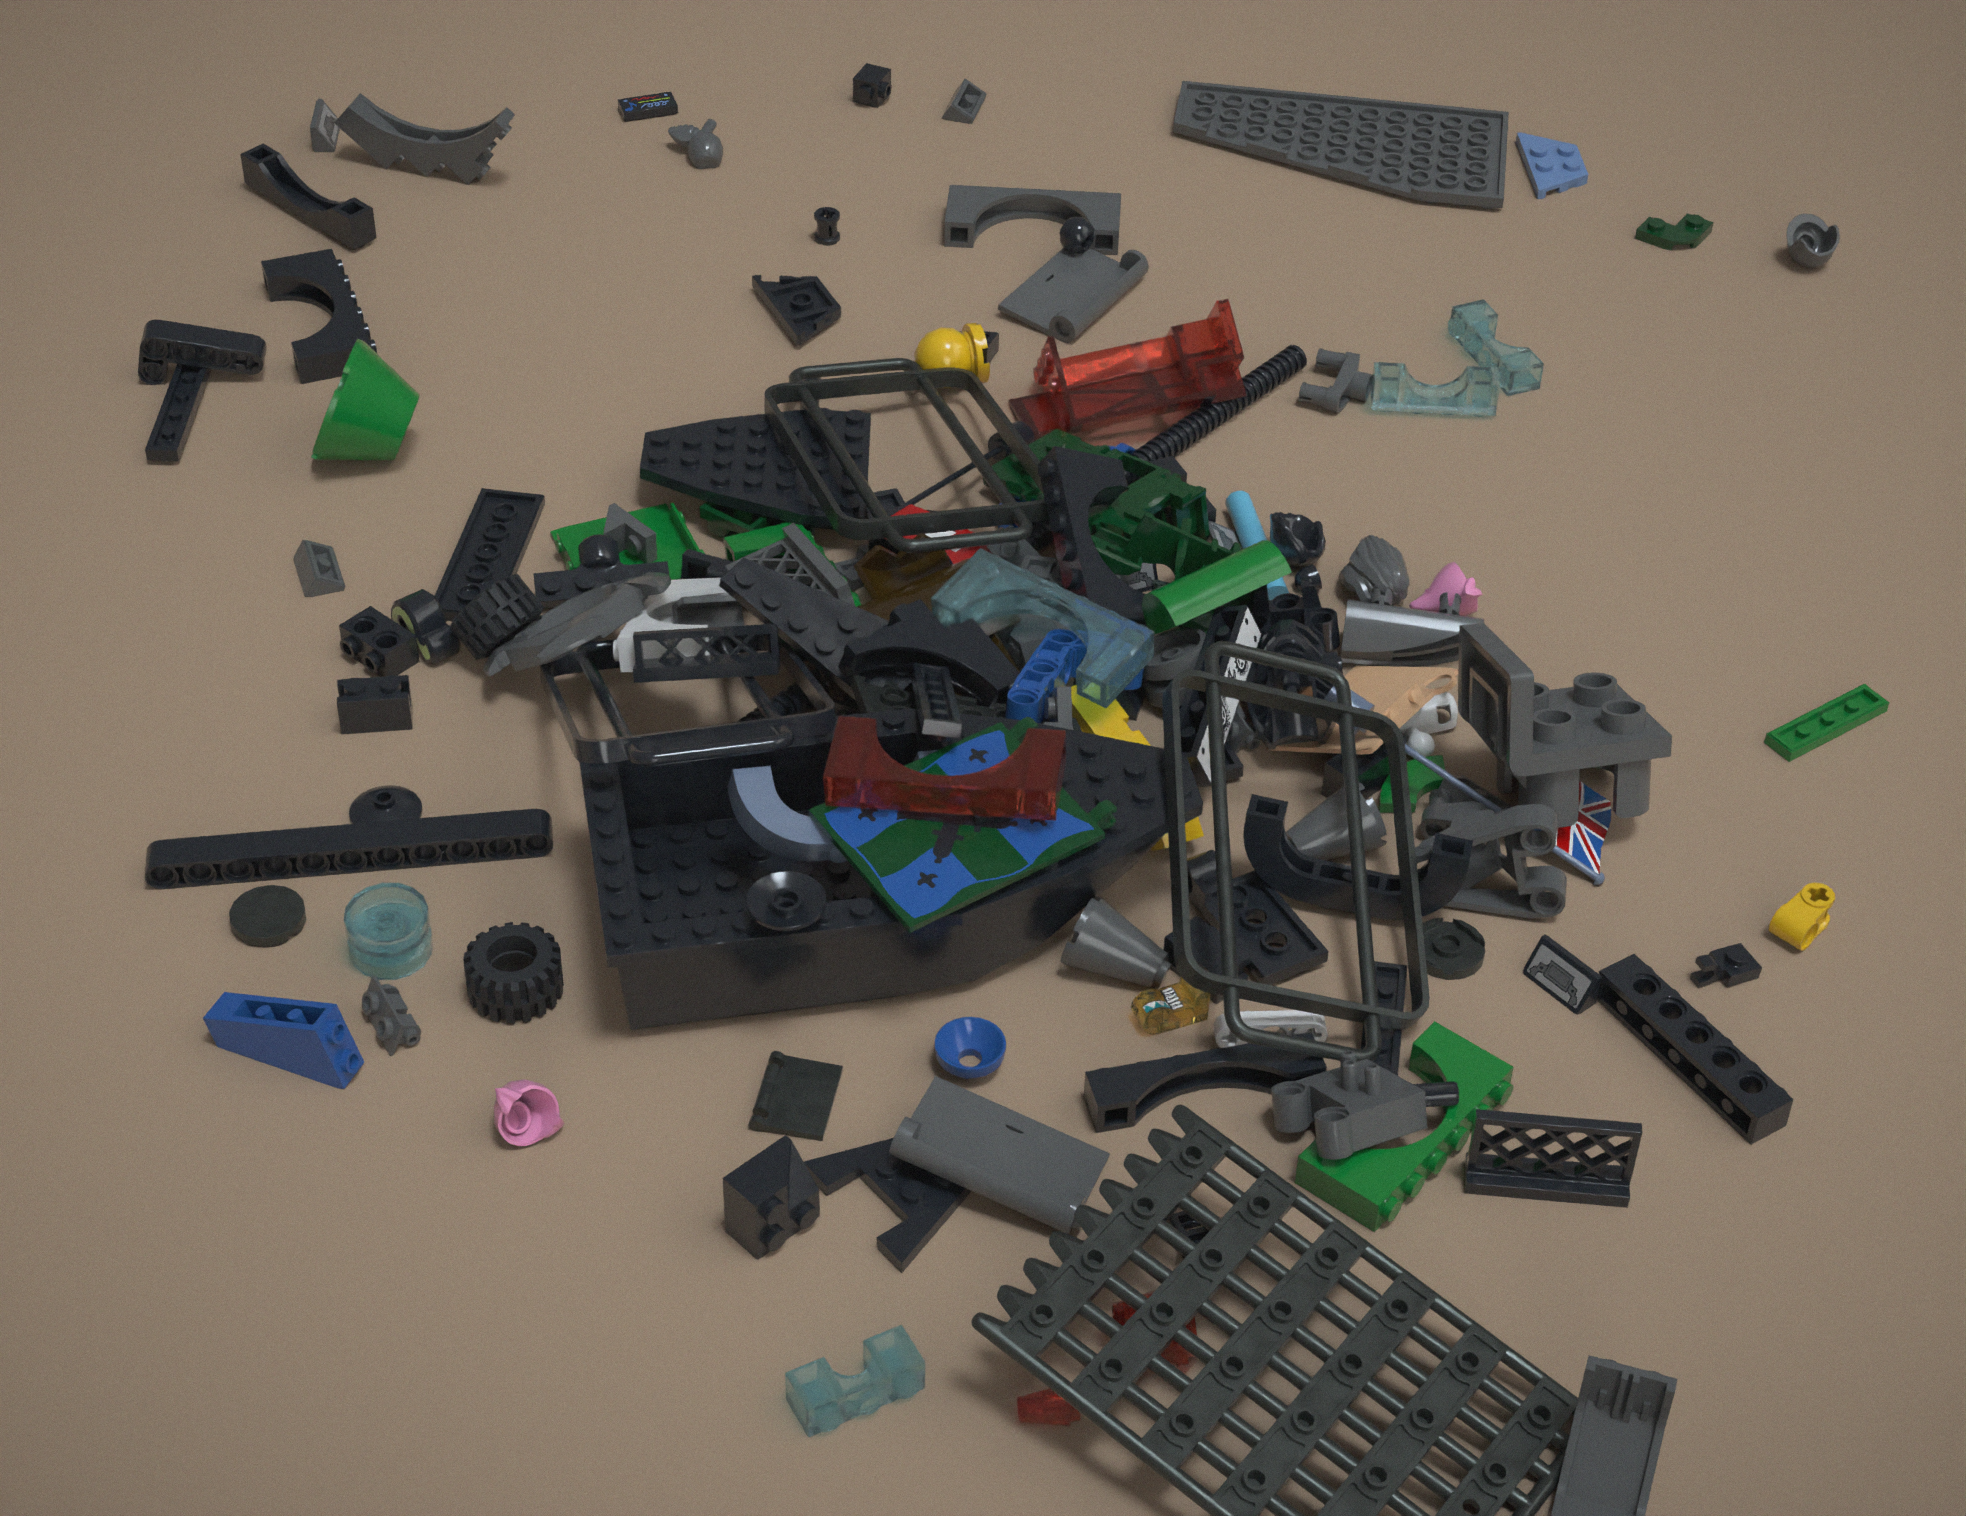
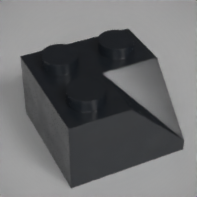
(770, 1199)

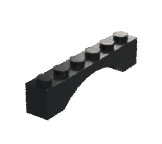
(271, 175)
(1126, 1093)

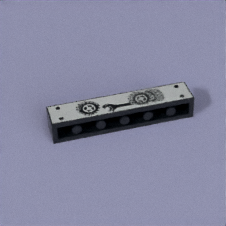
(1230, 625)

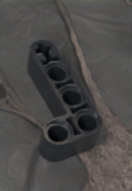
(198, 347)

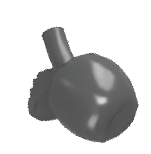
(702, 145)

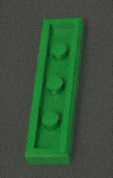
(1826, 722)

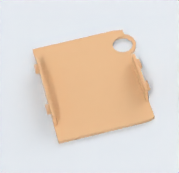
(1393, 691)

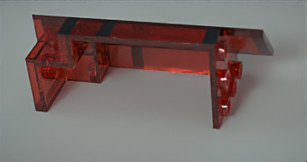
(1137, 380)

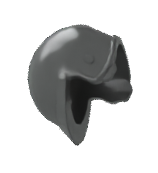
(1811, 240)

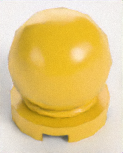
(954, 350)

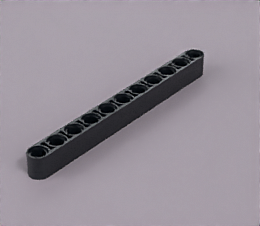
(348, 848)

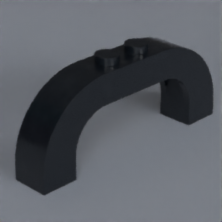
(1330, 883)

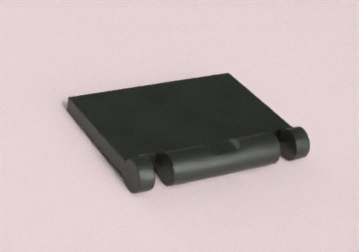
(796, 1096)

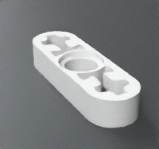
(1284, 1019)

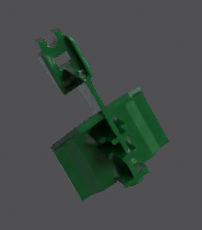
(1167, 545)

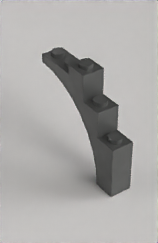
(393, 139)

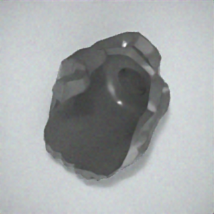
(1372, 564)

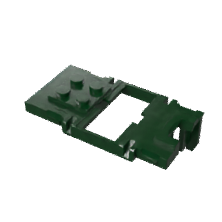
(1148, 494)

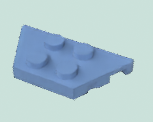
(1551, 164)

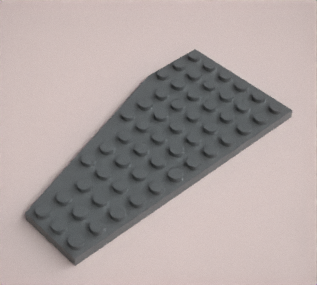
(1378, 143)

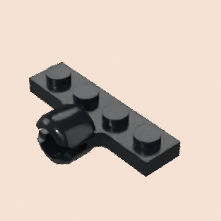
(597, 567)

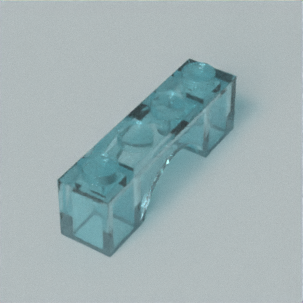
(1475, 330)
(1470, 394)

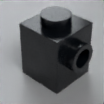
(872, 85)

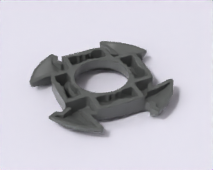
(577, 622)

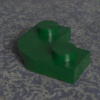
(1689, 230)

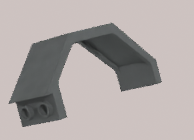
(1614, 1440)

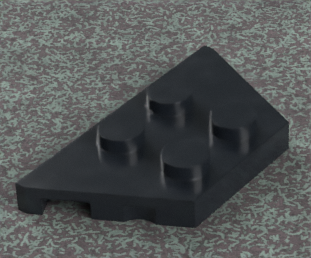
(799, 304)

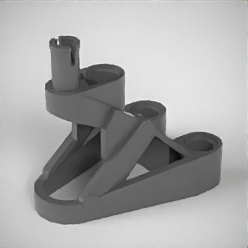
(1517, 825)

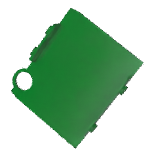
(671, 538)

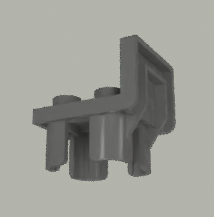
(1554, 733)

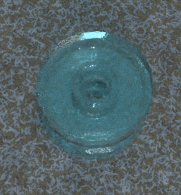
(388, 931)

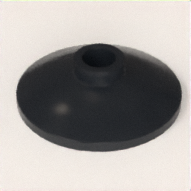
(385, 804)
(786, 900)

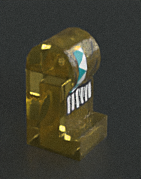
(1170, 1007)

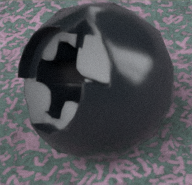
(1077, 235)

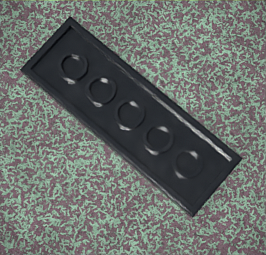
(489, 546)

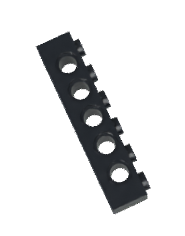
(1694, 1049)

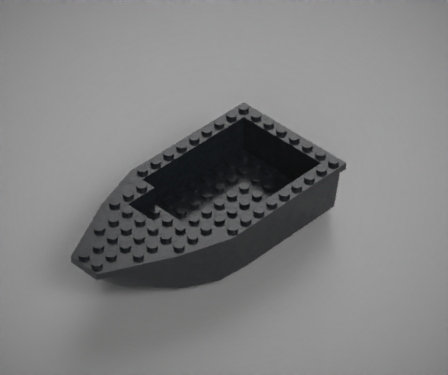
(681, 866)

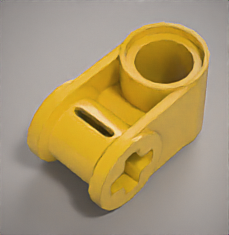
(1803, 916)

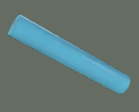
(1250, 531)

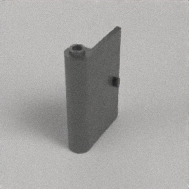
(1073, 291)
(1000, 1154)

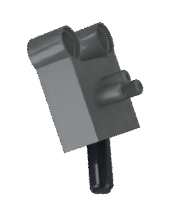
(1356, 1105)

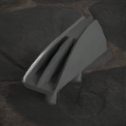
(1400, 635)

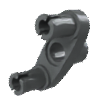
(1348, 384)

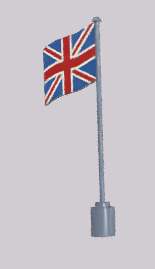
(1575, 844)

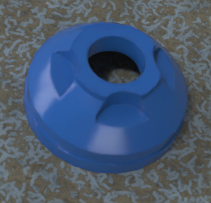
(970, 1038)

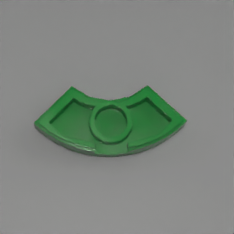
(1420, 780)

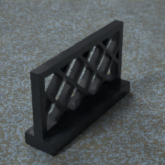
(1551, 1176)

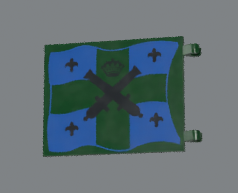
(941, 861)

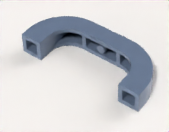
(775, 824)

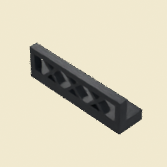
(706, 666)

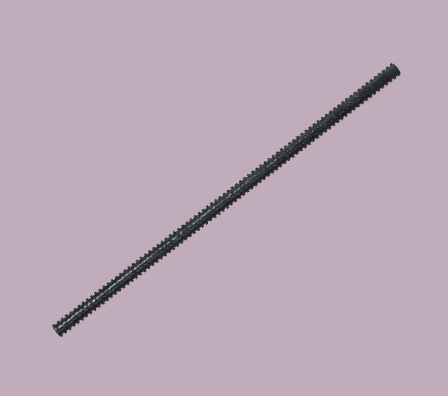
(1168, 443)

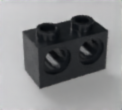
(378, 643)

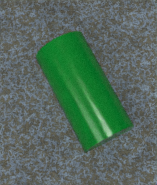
(1213, 586)

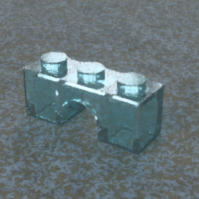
(827, 1399)

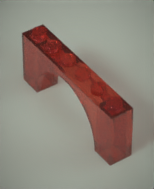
(1018, 787)

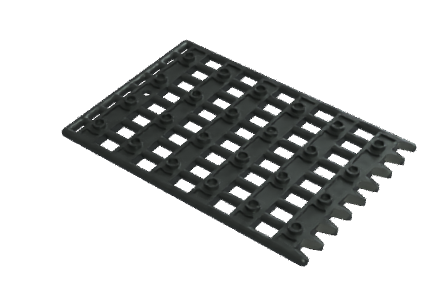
(1256, 1344)

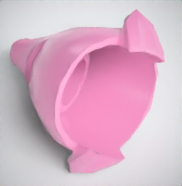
(1453, 581)
(526, 1112)

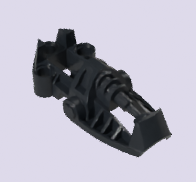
(1300, 630)

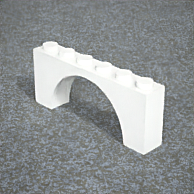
(659, 616)

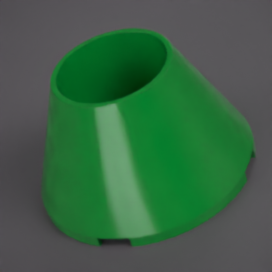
(366, 410)

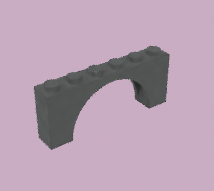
(980, 207)

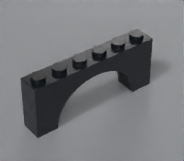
(321, 282)
(1070, 486)

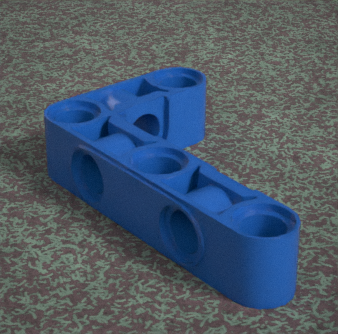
(1048, 668)

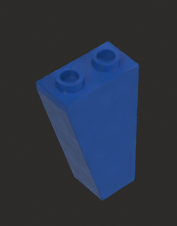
(287, 1034)

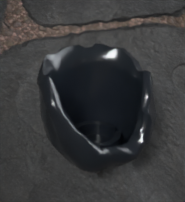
(1297, 538)

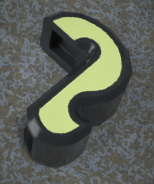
(426, 620)

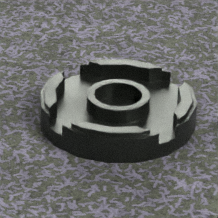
(267, 915)
(1452, 949)

